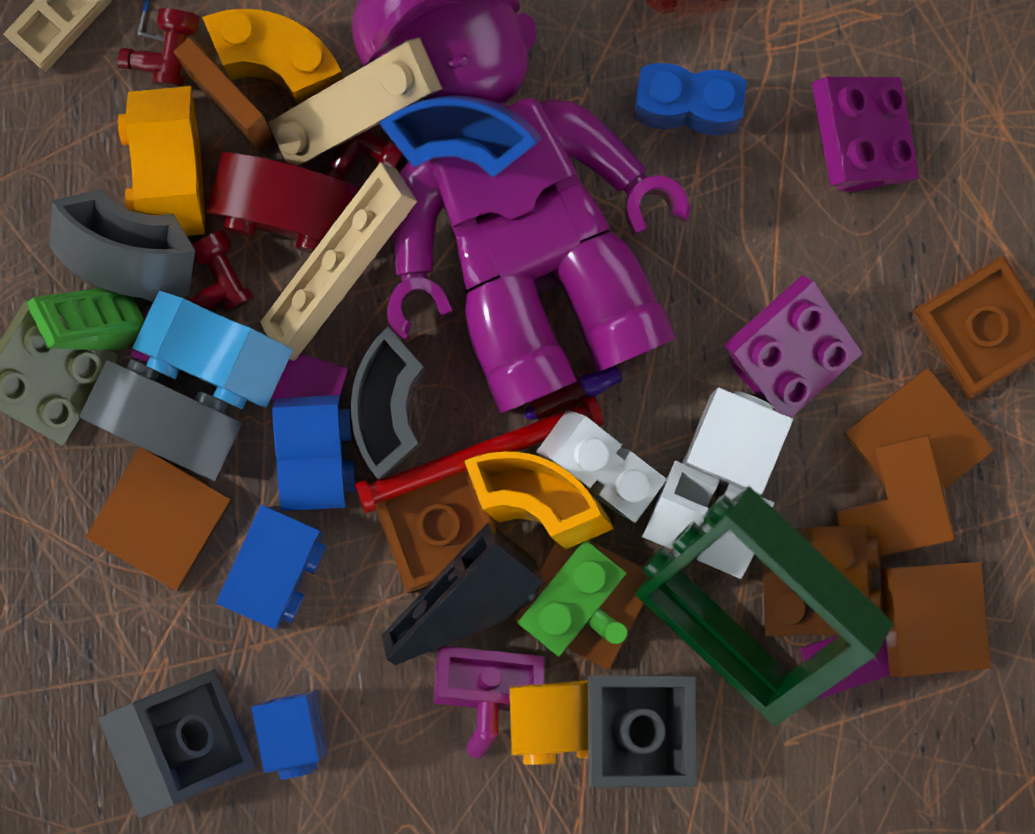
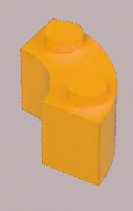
(272, 49)
(165, 156)
(539, 491)
(549, 720)

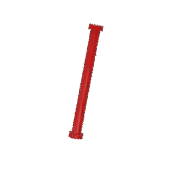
(455, 462)

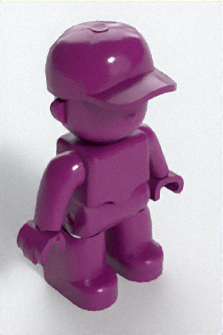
(529, 221)

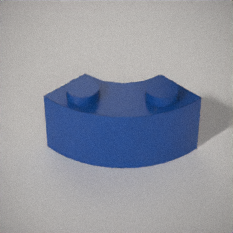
(461, 128)

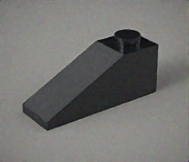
(470, 594)

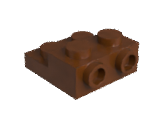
(845, 547)

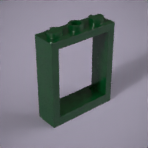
(726, 644)

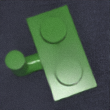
(575, 600)

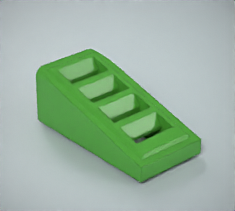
(93, 316)

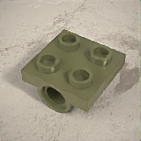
(45, 384)

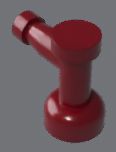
(165, 65)
(370, 144)
(228, 288)

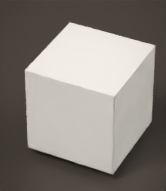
(738, 440)

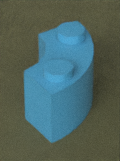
(211, 349)

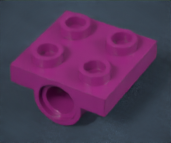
(865, 132)
(792, 348)

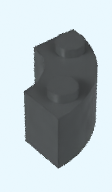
(121, 247)
(382, 404)
(160, 419)

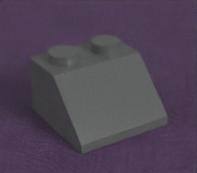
(641, 731)
(176, 743)

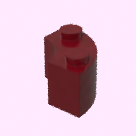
(277, 199)

